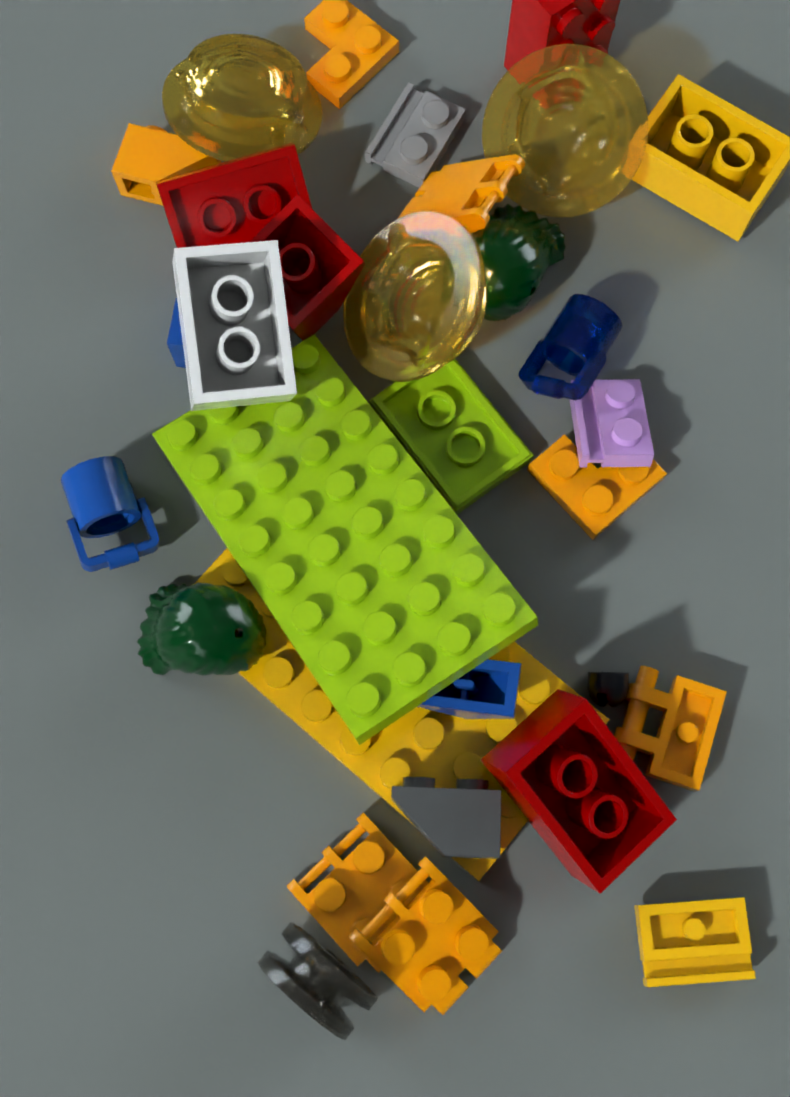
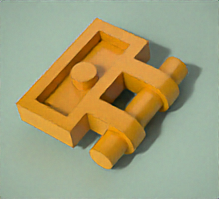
(685, 730)

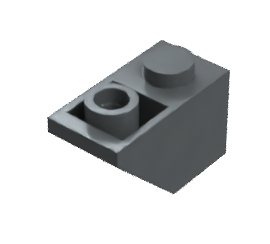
(454, 820)

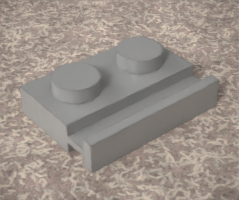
(415, 135)

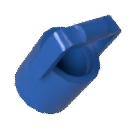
(105, 505)

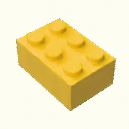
(711, 157)

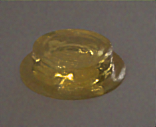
(241, 98)
(573, 123)
(416, 297)

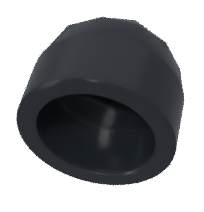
(608, 687)

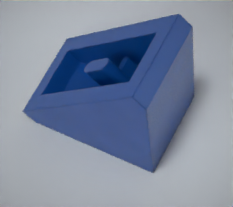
(481, 693)

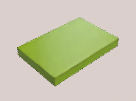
(452, 433)

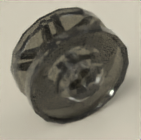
(317, 981)

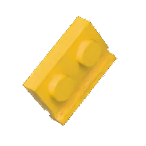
(694, 942)

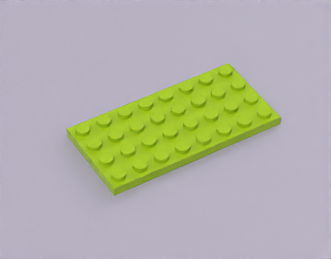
(347, 543)

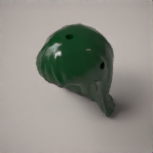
(515, 258)
(196, 629)

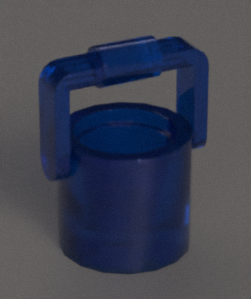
(575, 345)

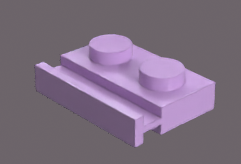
(612, 425)

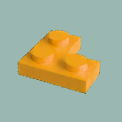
(356, 50)
(591, 494)

